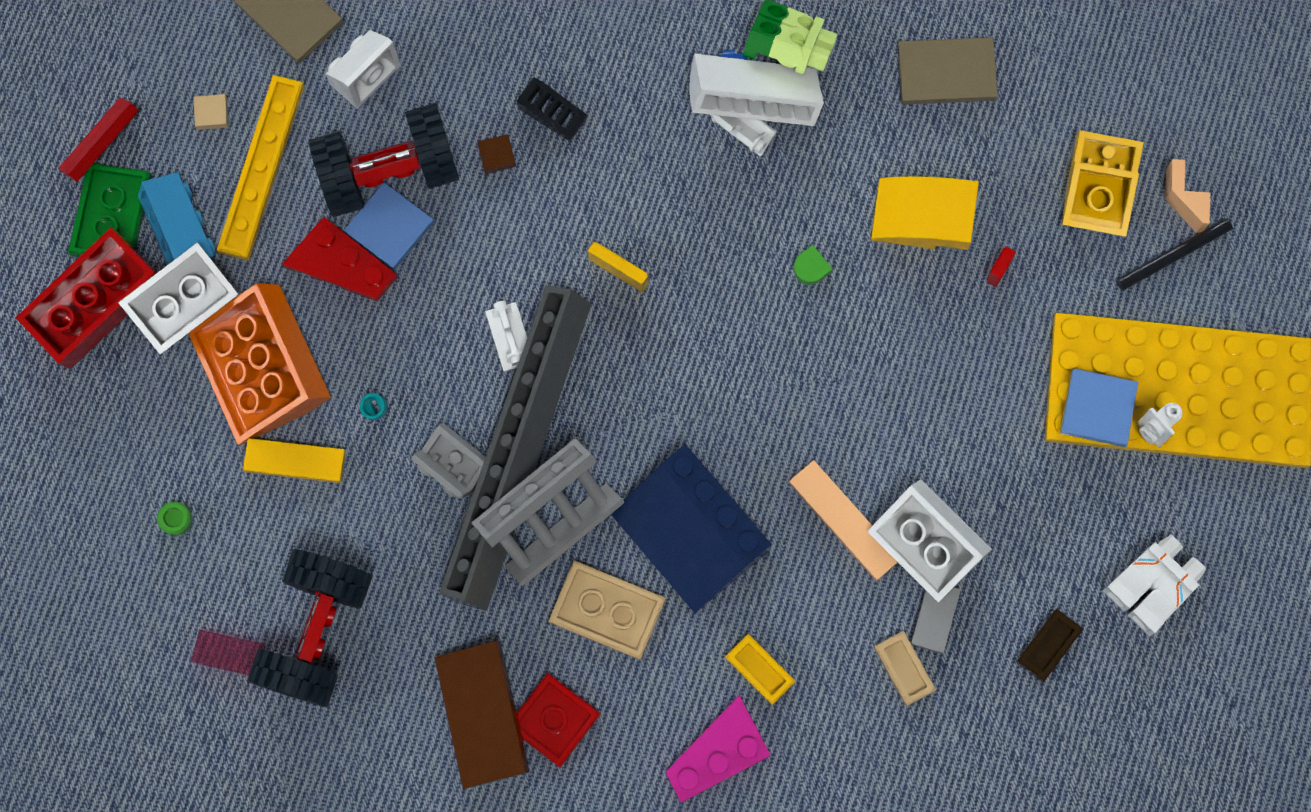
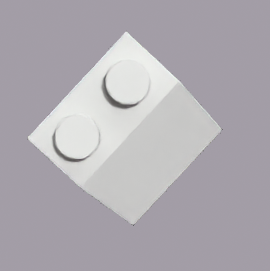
(363, 67)

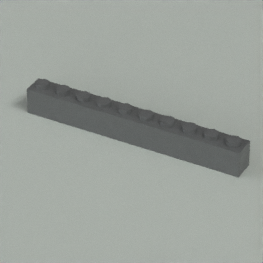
(517, 439)

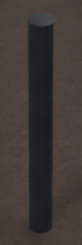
(1174, 254)

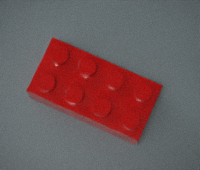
(84, 299)

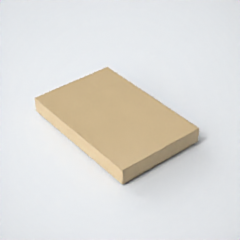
(607, 610)

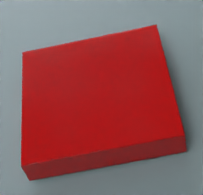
(555, 720)

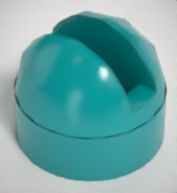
(368, 409)

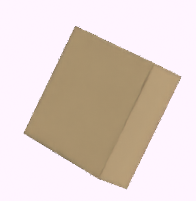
(211, 112)

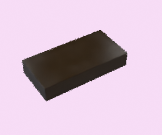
(1049, 645)

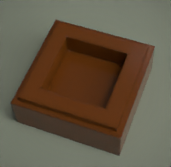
(496, 154)

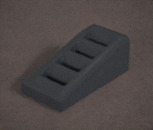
(547, 93)

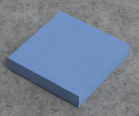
(389, 226)
(1099, 407)

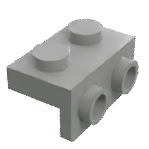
(450, 462)

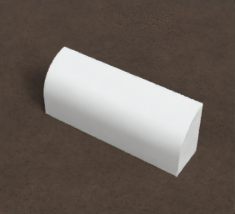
(754, 90)

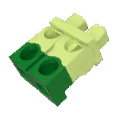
(790, 38)

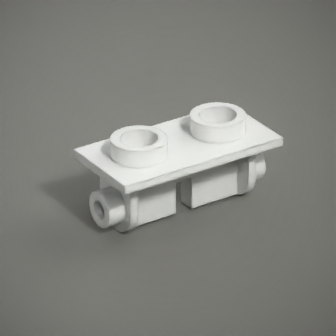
(750, 132)
(507, 333)
(1156, 426)

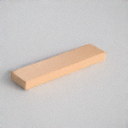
(842, 519)

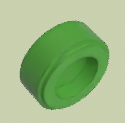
(174, 518)

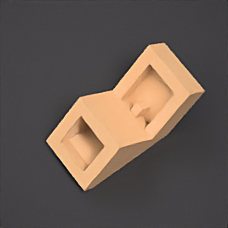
(1190, 205)

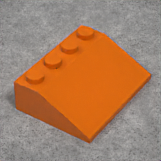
(258, 362)

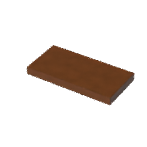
(481, 714)

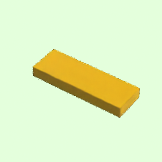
(294, 460)

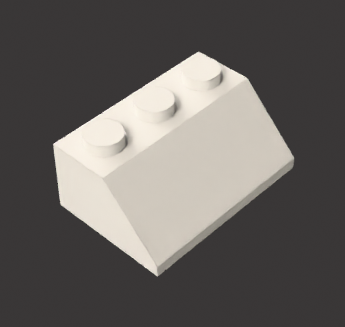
(178, 298)
(929, 540)

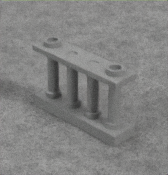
(532, 494)

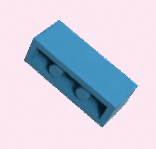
(172, 216)

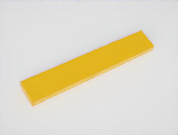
(260, 168)

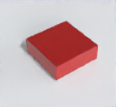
(1000, 266)

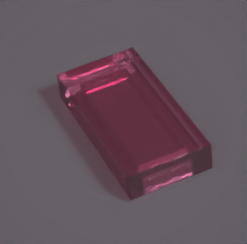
(225, 652)

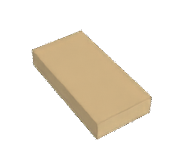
(904, 668)

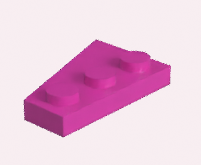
(719, 753)

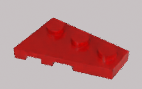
(339, 260)

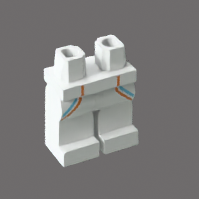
(1163, 576)

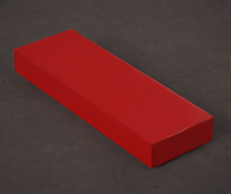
(98, 139)

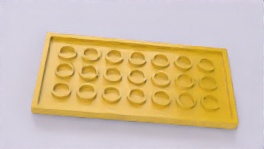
(1236, 389)

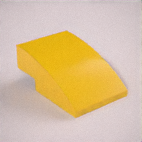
(1102, 183)
(925, 211)

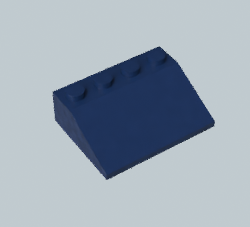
(691, 529)

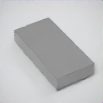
(935, 621)

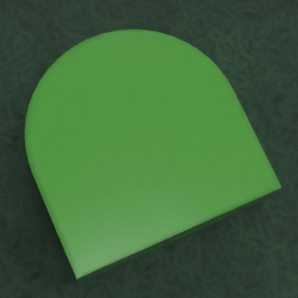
(811, 267)

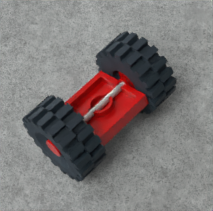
(342, 179)
(330, 583)

